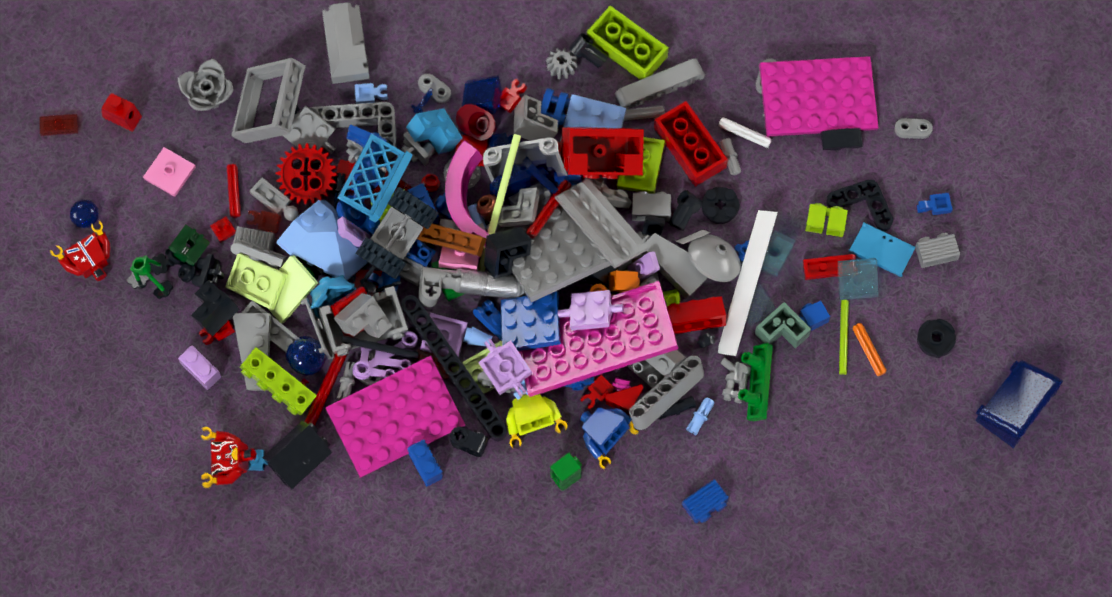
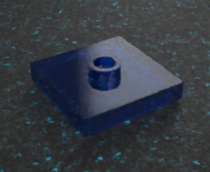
(540, 174)

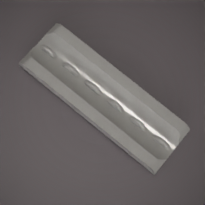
(601, 223)

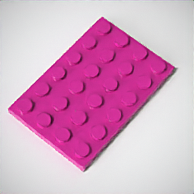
(818, 95)
(394, 415)

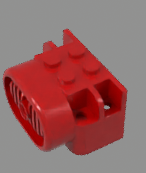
(602, 151)

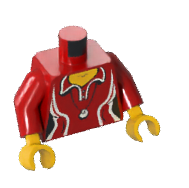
(228, 458)

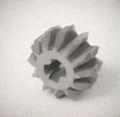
(554, 63)

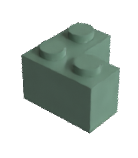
(783, 323)

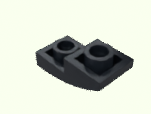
(841, 138)

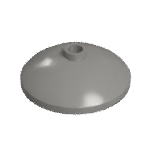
(714, 258)

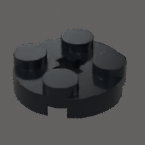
(713, 212)
(935, 327)

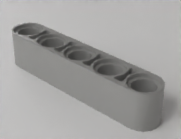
(659, 83)
(666, 392)

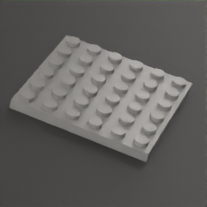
(557, 255)

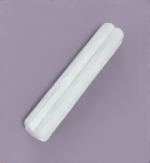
(745, 132)

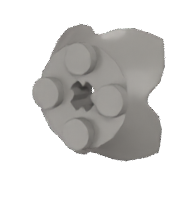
(209, 75)

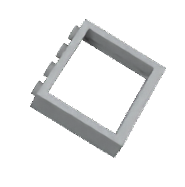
(286, 103)

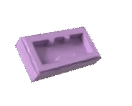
(645, 266)

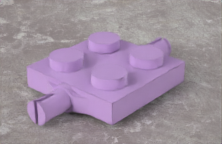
(590, 310)
(505, 367)

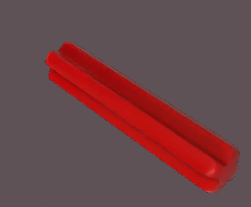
(233, 190)

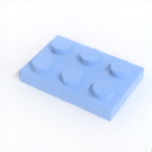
(593, 113)

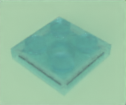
(858, 279)

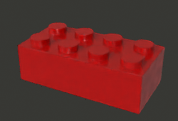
(690, 143)

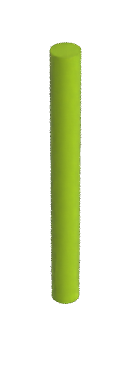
(843, 337)

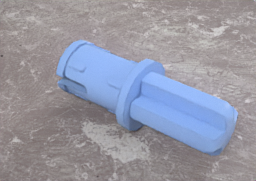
(700, 416)

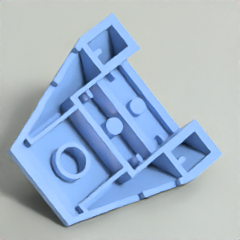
(317, 241)

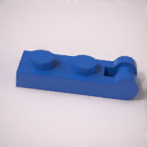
(493, 321)

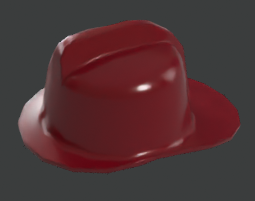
(475, 122)

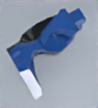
(360, 137)

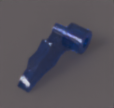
(418, 109)

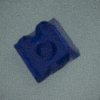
(483, 93)
(518, 180)

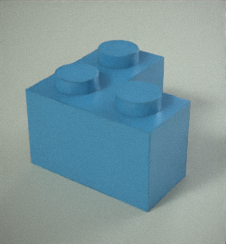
(436, 127)

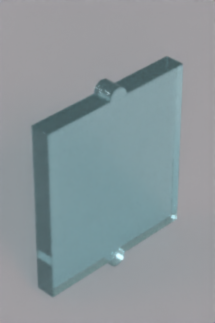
(760, 306)

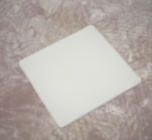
(693, 236)

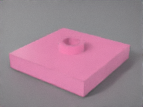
(169, 172)
(455, 259)

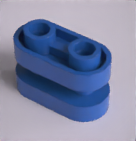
(561, 101)

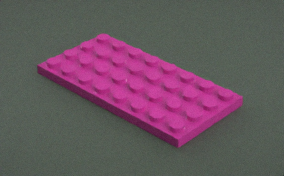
(633, 336)

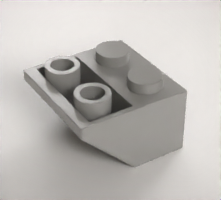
(657, 367)

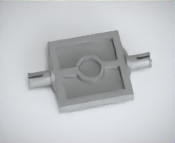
(310, 129)

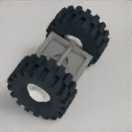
(397, 233)

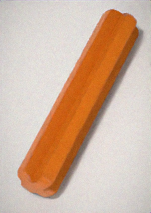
(869, 349)

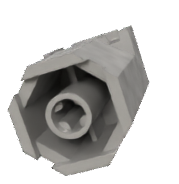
(345, 43)

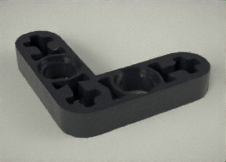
(869, 198)

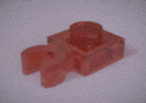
(267, 220)

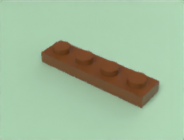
(453, 239)

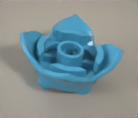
(329, 292)

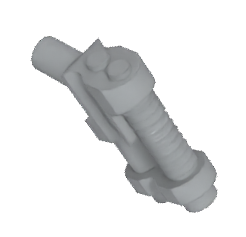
(738, 374)

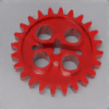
(289, 174)

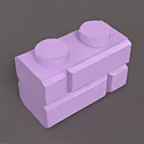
(199, 367)

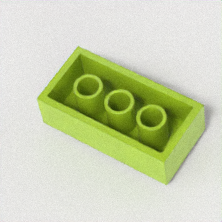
(628, 44)

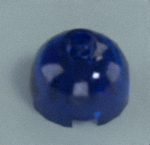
(304, 356)

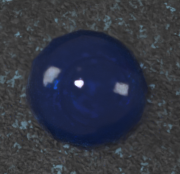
(84, 213)

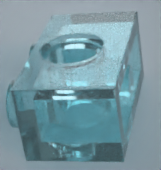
(781, 244)

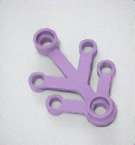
(383, 358)

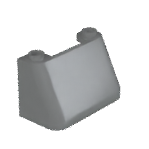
(539, 151)
(390, 306)

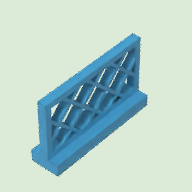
(386, 189)

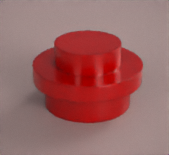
(431, 182)

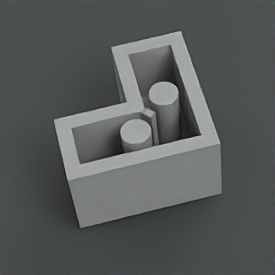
(530, 122)
(363, 314)

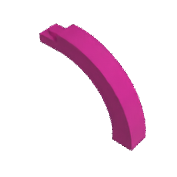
(456, 186)

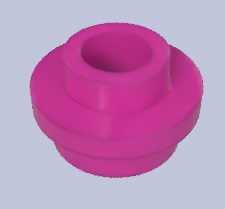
(621, 384)

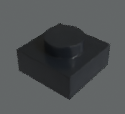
(653, 225)

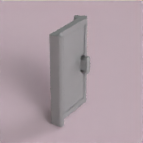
(320, 331)

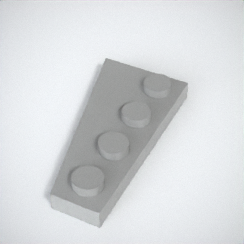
(251, 332)

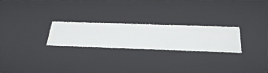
(747, 282)

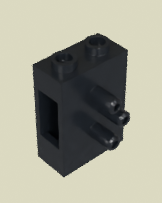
(297, 454)

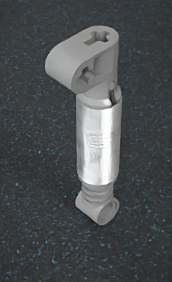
(465, 282)

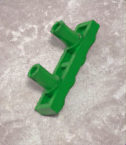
(759, 381)

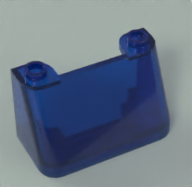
(1018, 402)

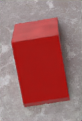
(625, 398)

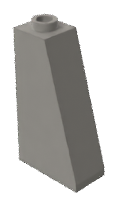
(674, 264)

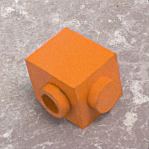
(623, 281)

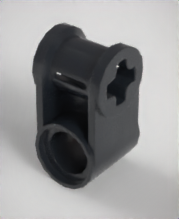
(471, 442)

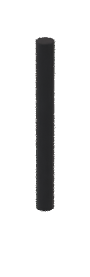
(380, 347)

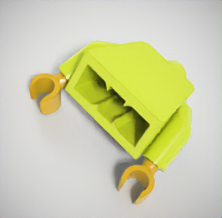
(532, 414)

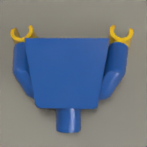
(604, 430)

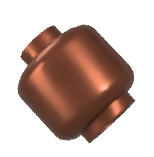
(486, 205)

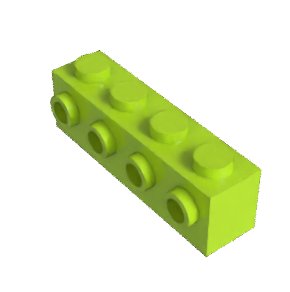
(277, 381)

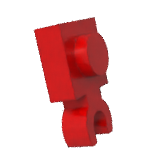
(510, 97)
(225, 331)
(597, 391)

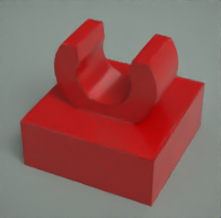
(223, 229)

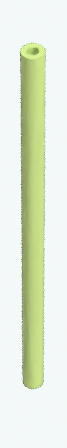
(501, 193)

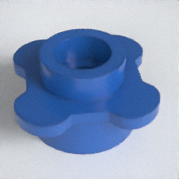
(740, 249)

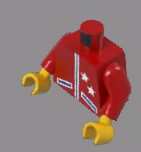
(87, 255)

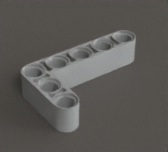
(359, 119)

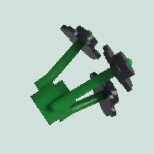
(141, 274)

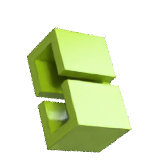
(836, 219)

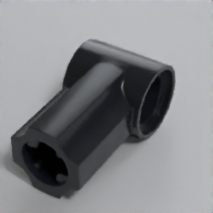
(585, 47)
(688, 205)

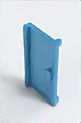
(889, 255)

